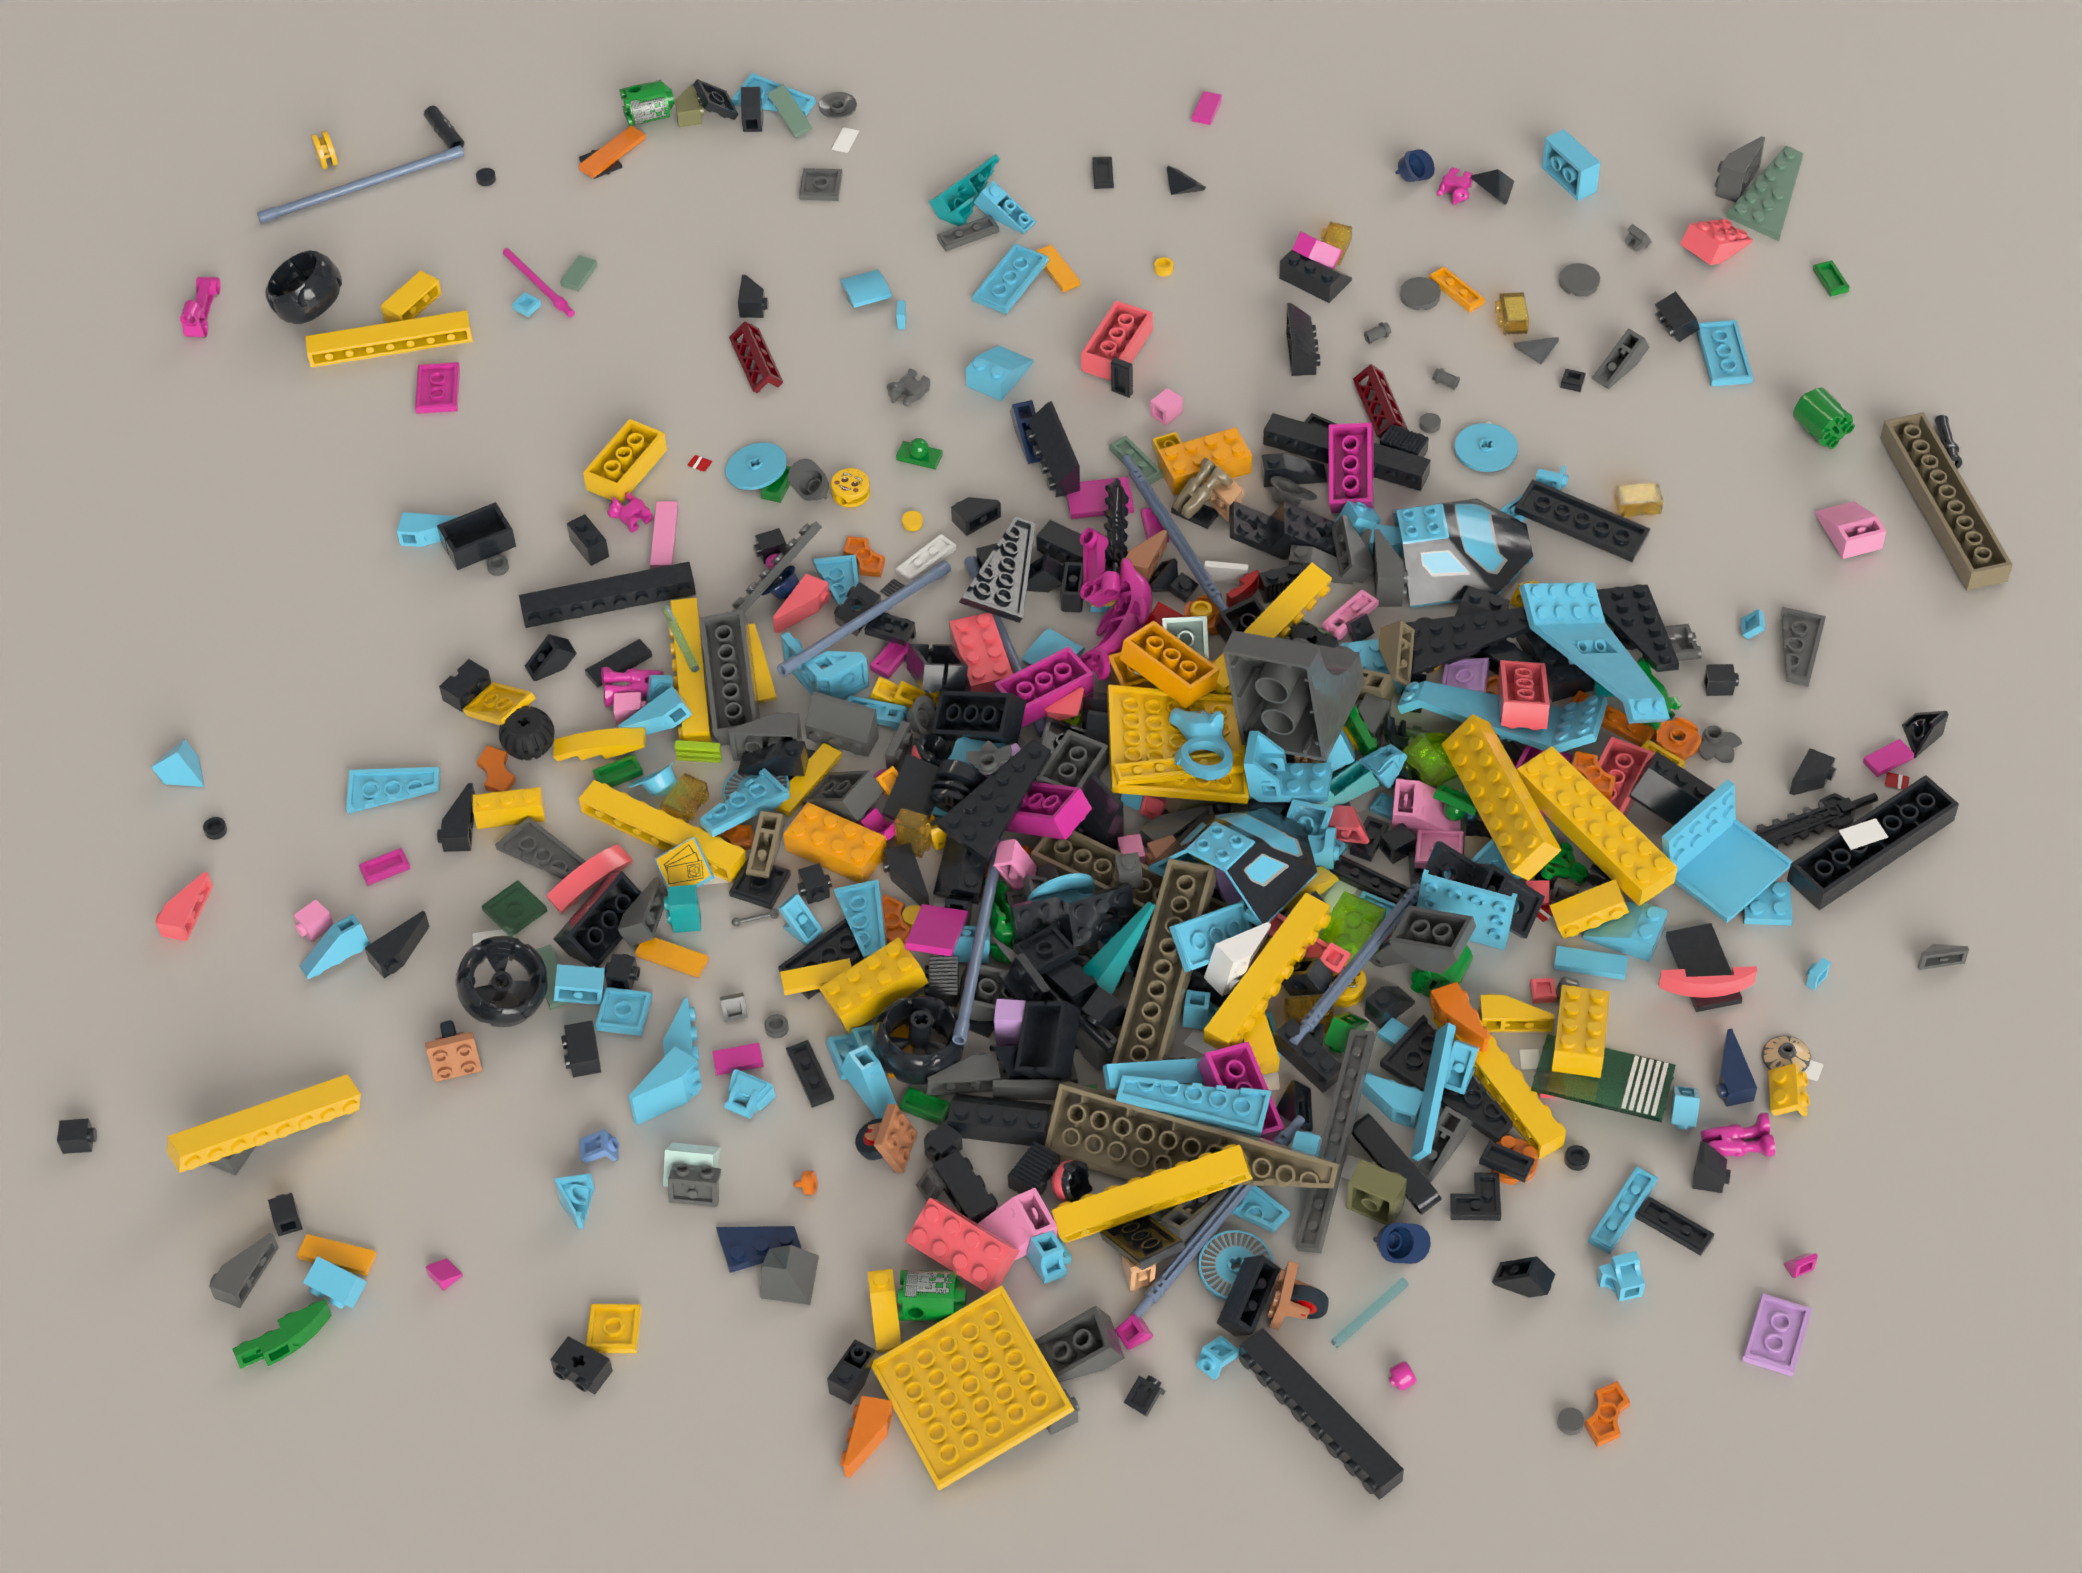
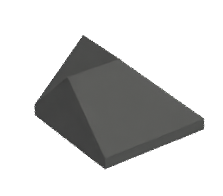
(788, 1275)

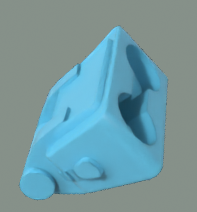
(1384, 764)
(750, 1091)

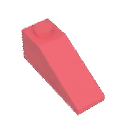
(802, 602)
(183, 910)

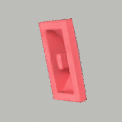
(1067, 706)

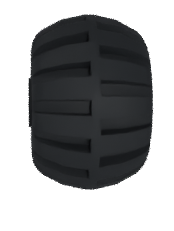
(527, 733)

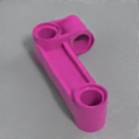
(195, 314)
(1098, 586)

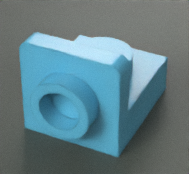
(1553, 479)
(658, 685)
(1215, 1356)

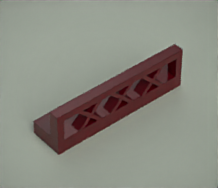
(757, 351)
(1382, 396)

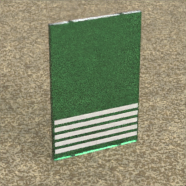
(1626, 1083)

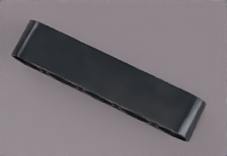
(1392, 1158)

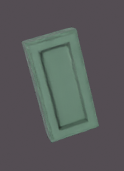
(578, 273)

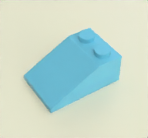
(996, 371)
(1633, 932)
(666, 1086)

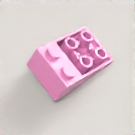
(1852, 529)
(1418, 809)
(1020, 1220)

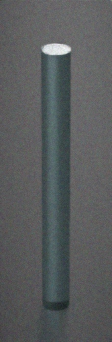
(680, 638)
(1372, 1310)

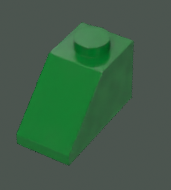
(1340, 1028)

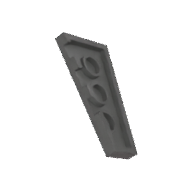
(1801, 642)
(540, 849)

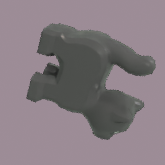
(910, 387)

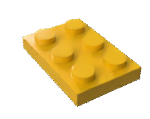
(498, 703)

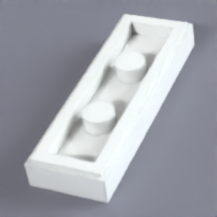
(925, 559)

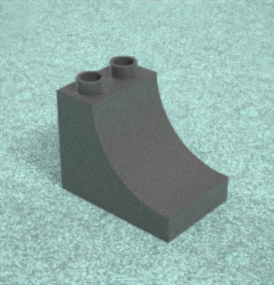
(1292, 691)

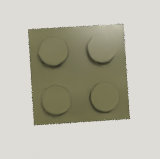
(1376, 1192)

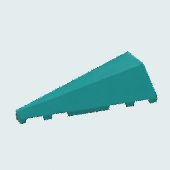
(958, 200)
(1349, 784)
(1113, 957)

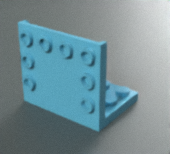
(1720, 857)
(1489, 909)

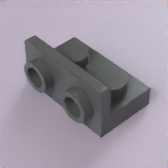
(900, 746)
(694, 1185)

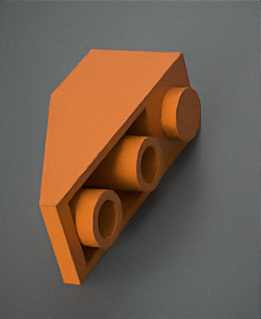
(1453, 1006)
(869, 1430)

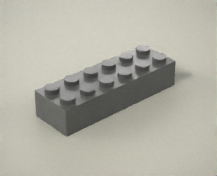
(729, 672)

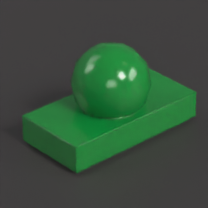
(919, 453)
(1455, 803)

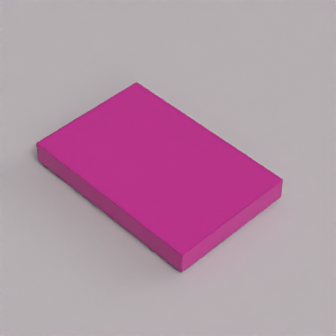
(437, 388)
(1091, 498)
(936, 930)

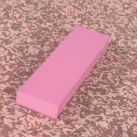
(664, 534)

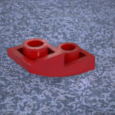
(1247, 588)

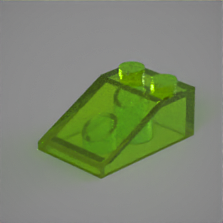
(1430, 758)
(1352, 923)

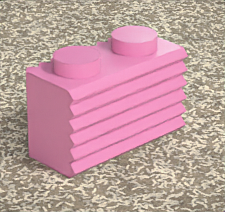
(1013, 863)

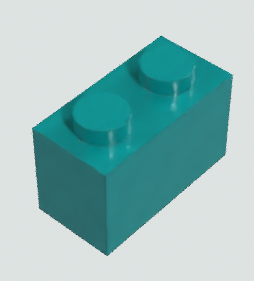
(683, 908)

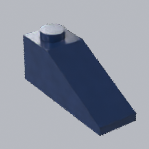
(1020, 415)
(1735, 1078)

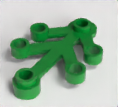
(1569, 867)

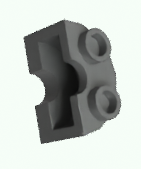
(1684, 642)

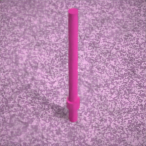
(558, 301)

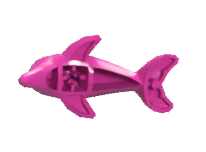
(1121, 620)

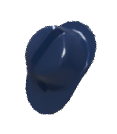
(1416, 166)
(783, 584)
(1403, 1243)

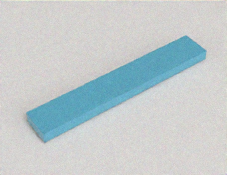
(1180, 1070)
(1433, 1092)

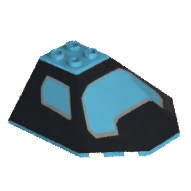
(1458, 548)
(1257, 850)

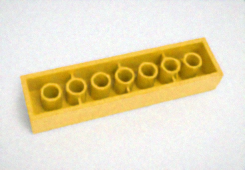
(1501, 797)
(1597, 826)

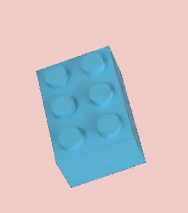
(1570, 164)

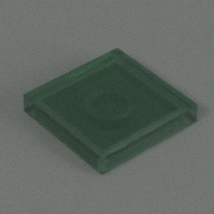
(514, 908)

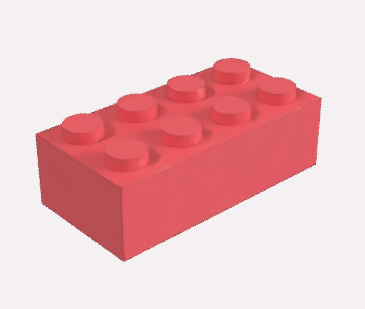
(1118, 336)
(982, 650)
(1523, 695)
(1625, 763)
(962, 1245)

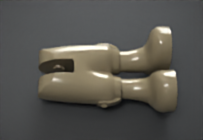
(1195, 494)

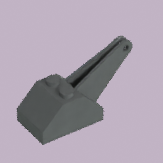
(1426, 939)

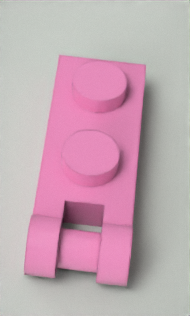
(1358, 604)

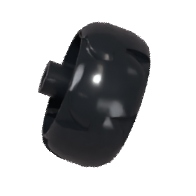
(303, 287)
(528, 993)
(920, 1015)

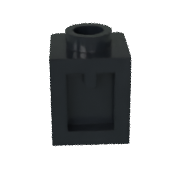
(1144, 1394)

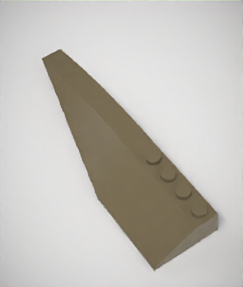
(1136, 1141)

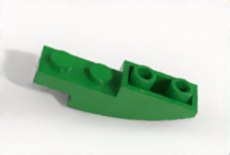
(294, 1332)

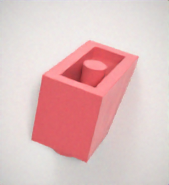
(1348, 825)

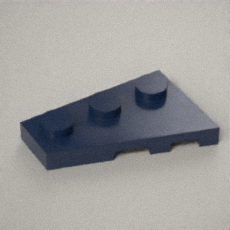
(749, 1245)

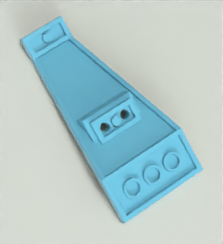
(1573, 618)
(1566, 727)

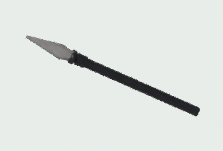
(1055, 996)

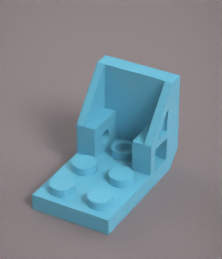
(844, 671)
(1275, 780)

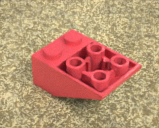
(1714, 240)

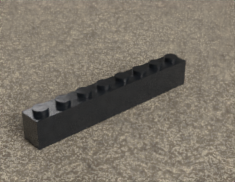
(1313, 443)
(607, 594)
(1321, 1414)

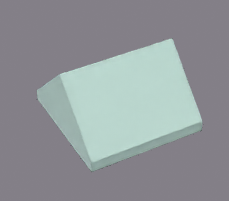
(1191, 631)
(691, 1155)

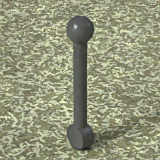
(774, 913)

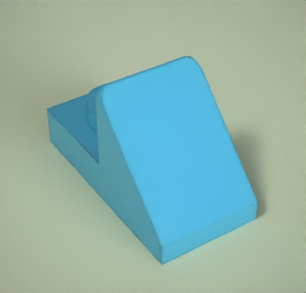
(799, 920)
(1461, 1066)

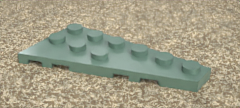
(1769, 196)

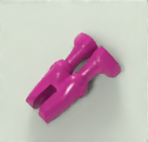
(637, 678)
(1728, 1139)

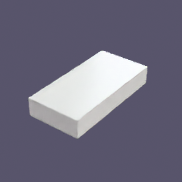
(1225, 571)

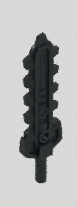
(1116, 524)
(1831, 811)

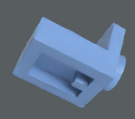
(597, 1146)

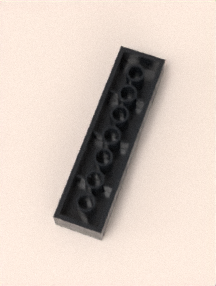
(1906, 819)

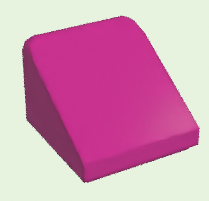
(1801, 1264)
(443, 1273)
(1133, 1332)

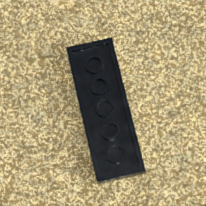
(1582, 520)

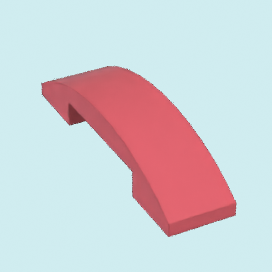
(587, 876)
(1330, 954)
(1707, 986)

